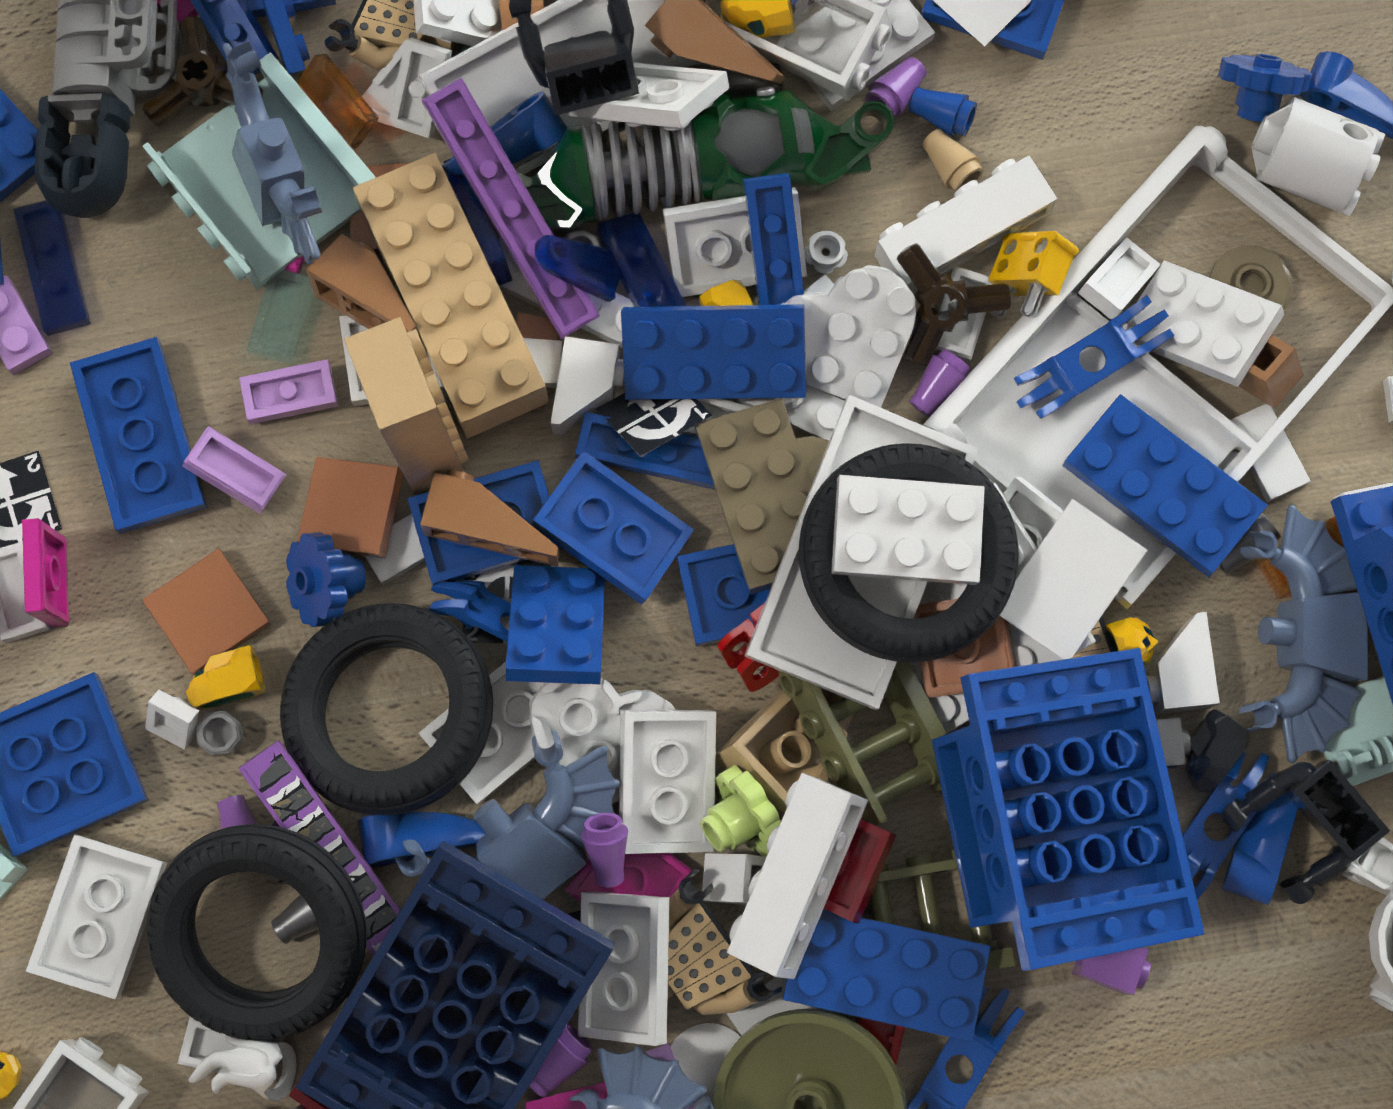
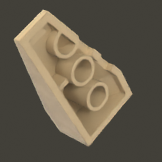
(776, 747)

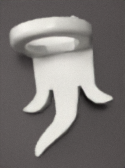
(251, 1067)

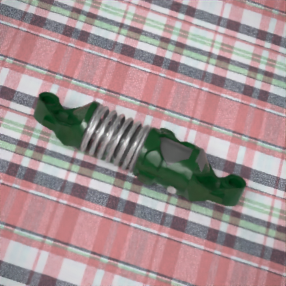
(703, 160)

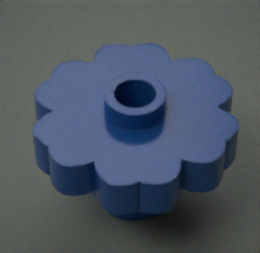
(1262, 82)
(321, 578)

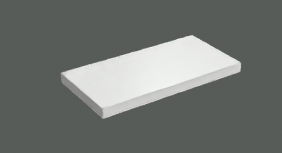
(502, 79)
(789, 629)

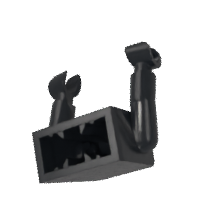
(582, 68)
(1329, 806)

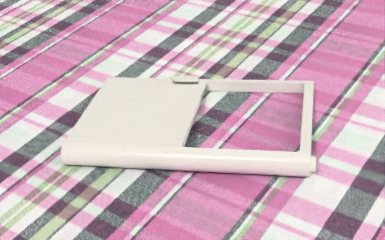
(1022, 445)

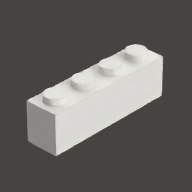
(972, 220)
(796, 876)

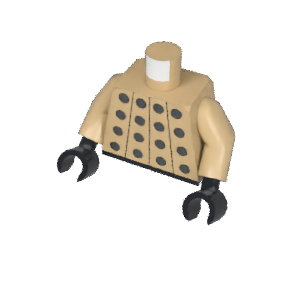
(379, 32)
(698, 958)

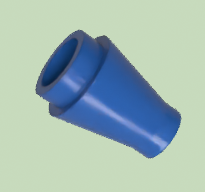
(945, 110)

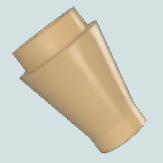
(952, 161)

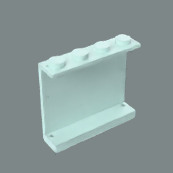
(213, 190)

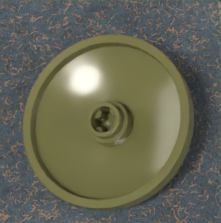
(808, 1064)

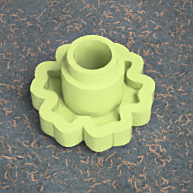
(741, 814)

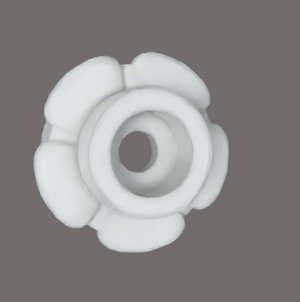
(830, 241)

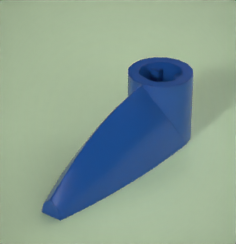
(1347, 93)
(523, 130)
(384, 834)
(1261, 852)

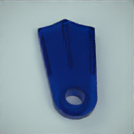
(579, 265)

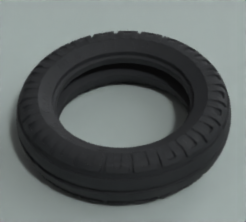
(889, 635)
(324, 660)
(204, 991)

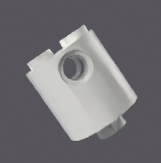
(1316, 154)

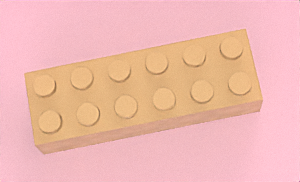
(451, 295)
(407, 402)

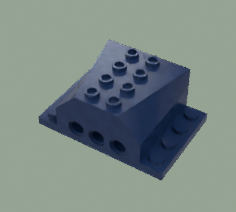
(457, 996)

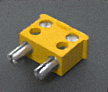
(1032, 267)

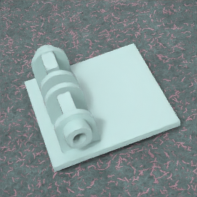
(1367, 744)

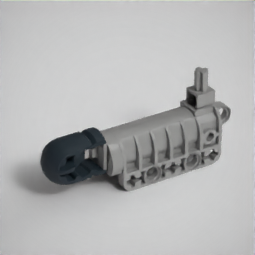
(97, 76)

